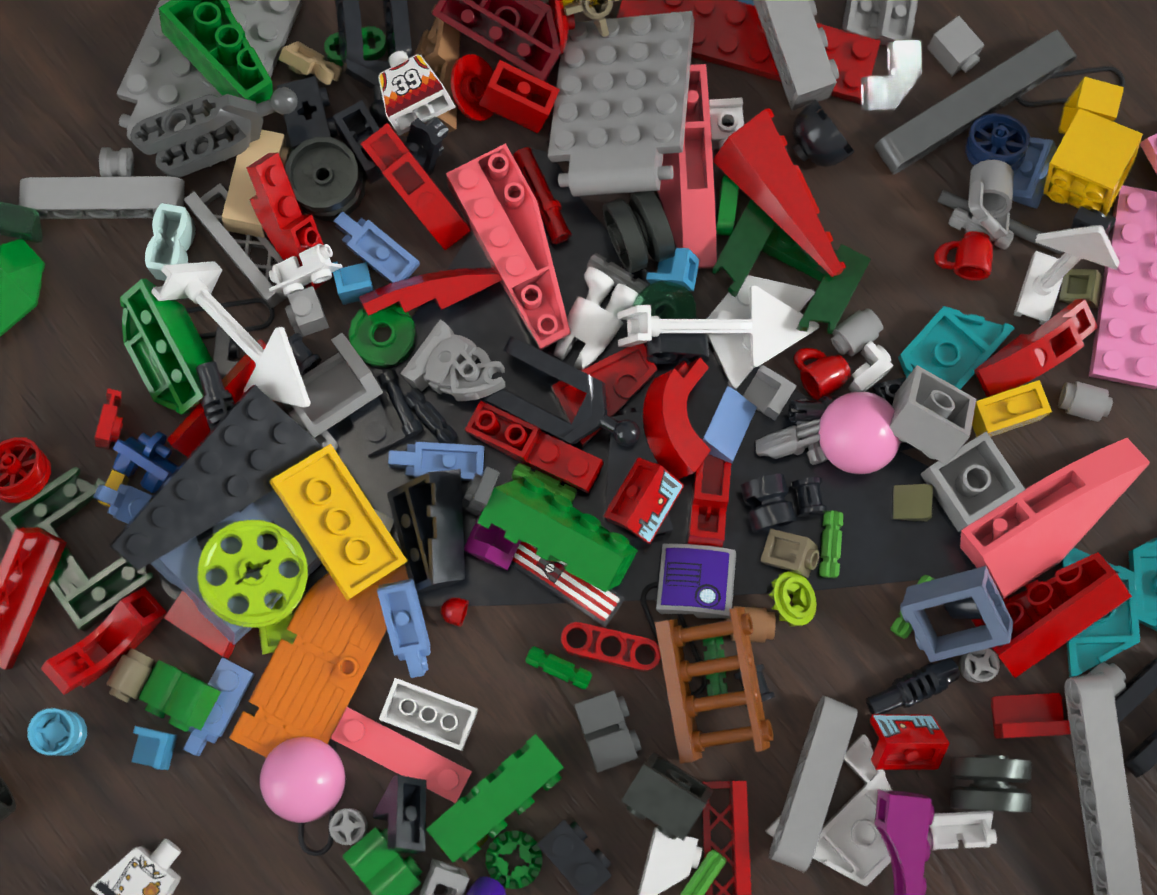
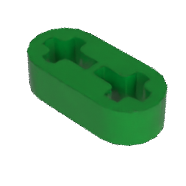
(369, 54)
(726, 206)

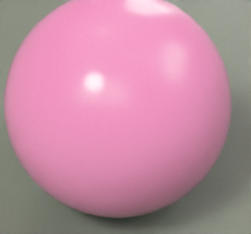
(858, 433)
(302, 779)

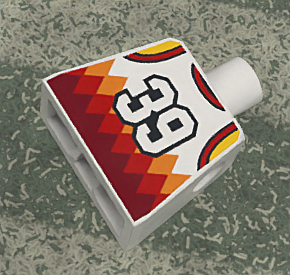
(412, 92)

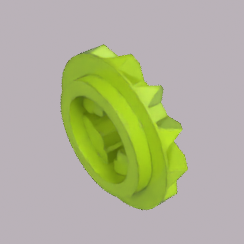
(803, 598)

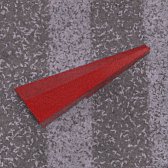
(762, 168)

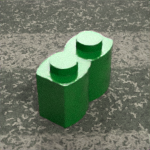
(179, 696)
(383, 869)

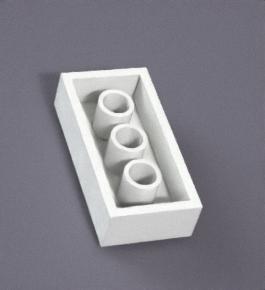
(428, 714)

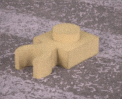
(306, 61)

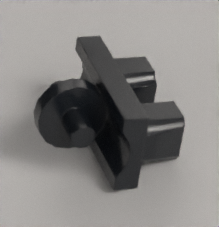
(425, 142)

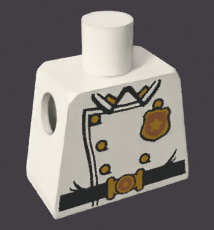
(142, 873)

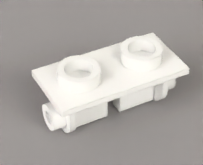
(315, 269)
(970, 827)

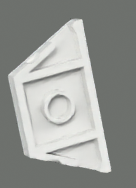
(734, 349)

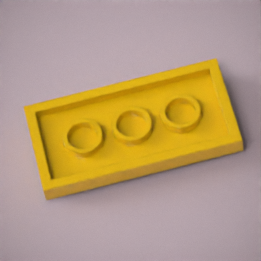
(338, 521)

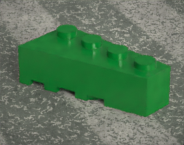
(216, 47)
(559, 531)
(494, 799)

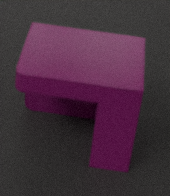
(491, 545)

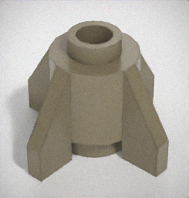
(595, 11)

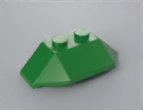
(19, 282)
(163, 347)

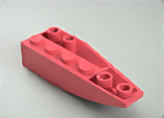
(690, 195)
(512, 238)
(1050, 516)

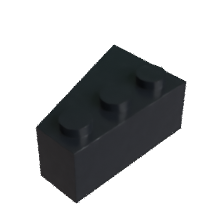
(431, 528)

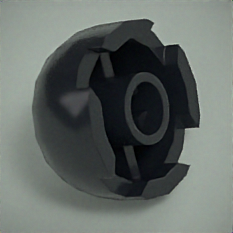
(819, 138)

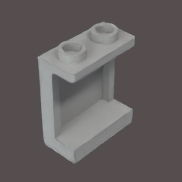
(335, 389)

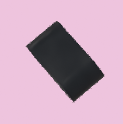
(677, 348)

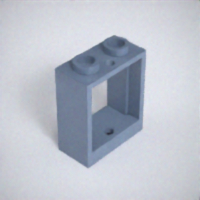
(972, 583)

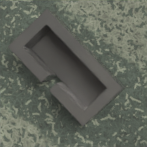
(606, 730)

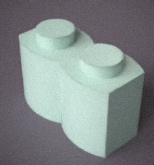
(172, 238)

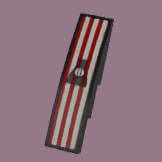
(574, 591)

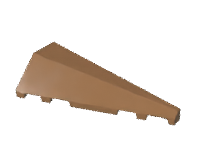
(441, 51)

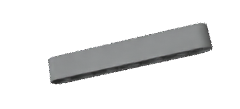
(1102, 785)

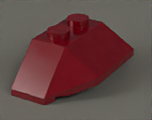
(512, 28)

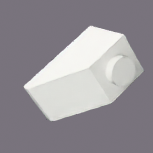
(668, 862)

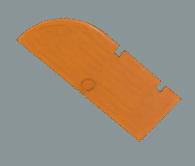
(318, 674)

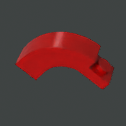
(667, 421)
(102, 649)

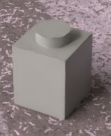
(956, 46)

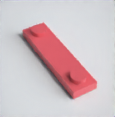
(401, 754)

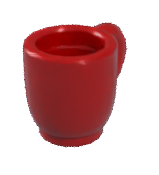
(972, 256)
(823, 375)

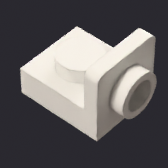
(868, 375)

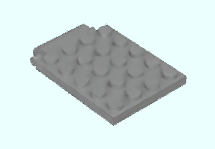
(165, 78)
(622, 103)

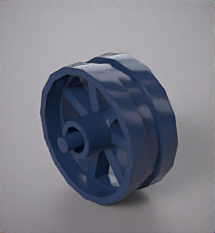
(998, 144)

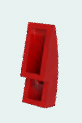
(709, 502)

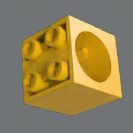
(1091, 162)

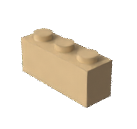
(238, 212)

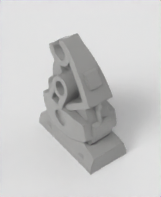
(449, 367)

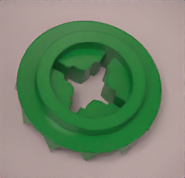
(529, 851)

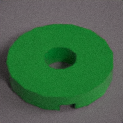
(385, 353)

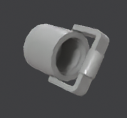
(991, 195)

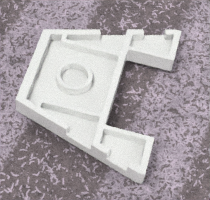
(850, 839)

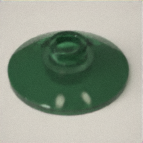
(675, 297)

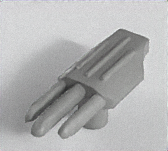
(787, 440)

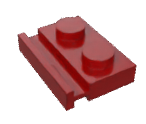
(109, 422)

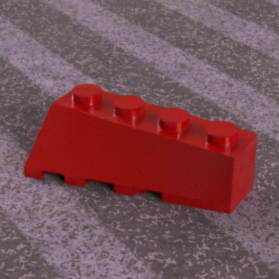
(1058, 610)

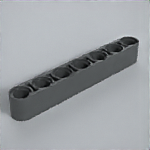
(975, 100)

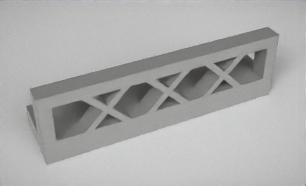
(232, 246)

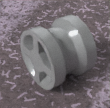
(116, 163)
(985, 662)
(342, 827)

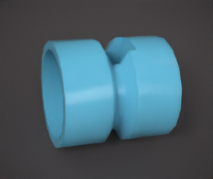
(57, 732)

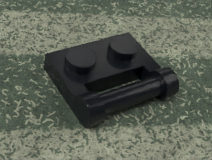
(373, 424)

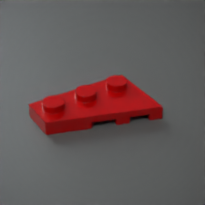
(623, 377)

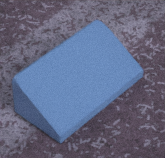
(1032, 174)
(729, 425)

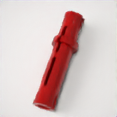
(547, 205)

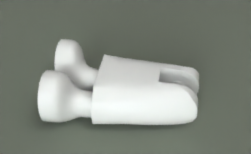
(592, 323)

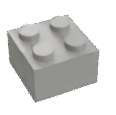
(932, 415)
(973, 481)

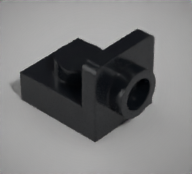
(1092, 217)

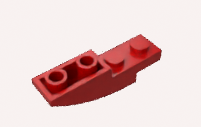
(415, 186)
(279, 210)
(1037, 352)
(533, 447)

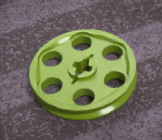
(269, 577)

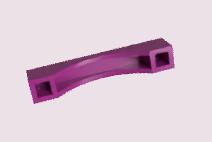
(904, 826)

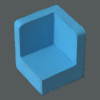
(678, 269)
(352, 282)
(154, 748)

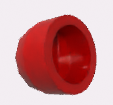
(454, 611)

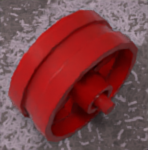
(23, 483)

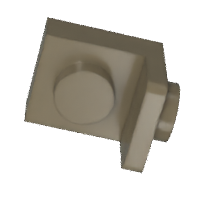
(790, 552)

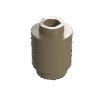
(130, 675)

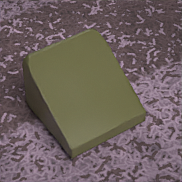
(1082, 285)
(912, 502)

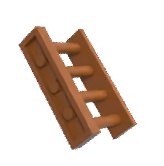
(685, 706)

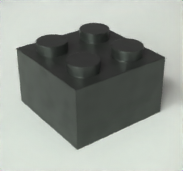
(667, 797)

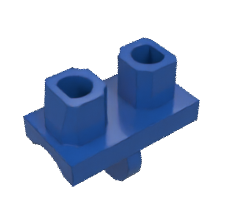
(149, 455)

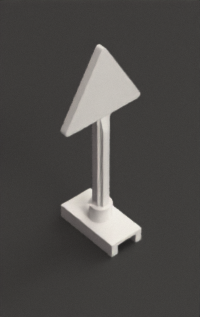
(1047, 272)
(770, 326)
(275, 367)

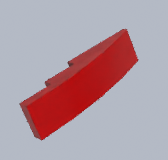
(442, 286)

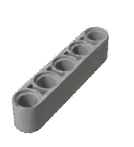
(100, 196)
(813, 784)

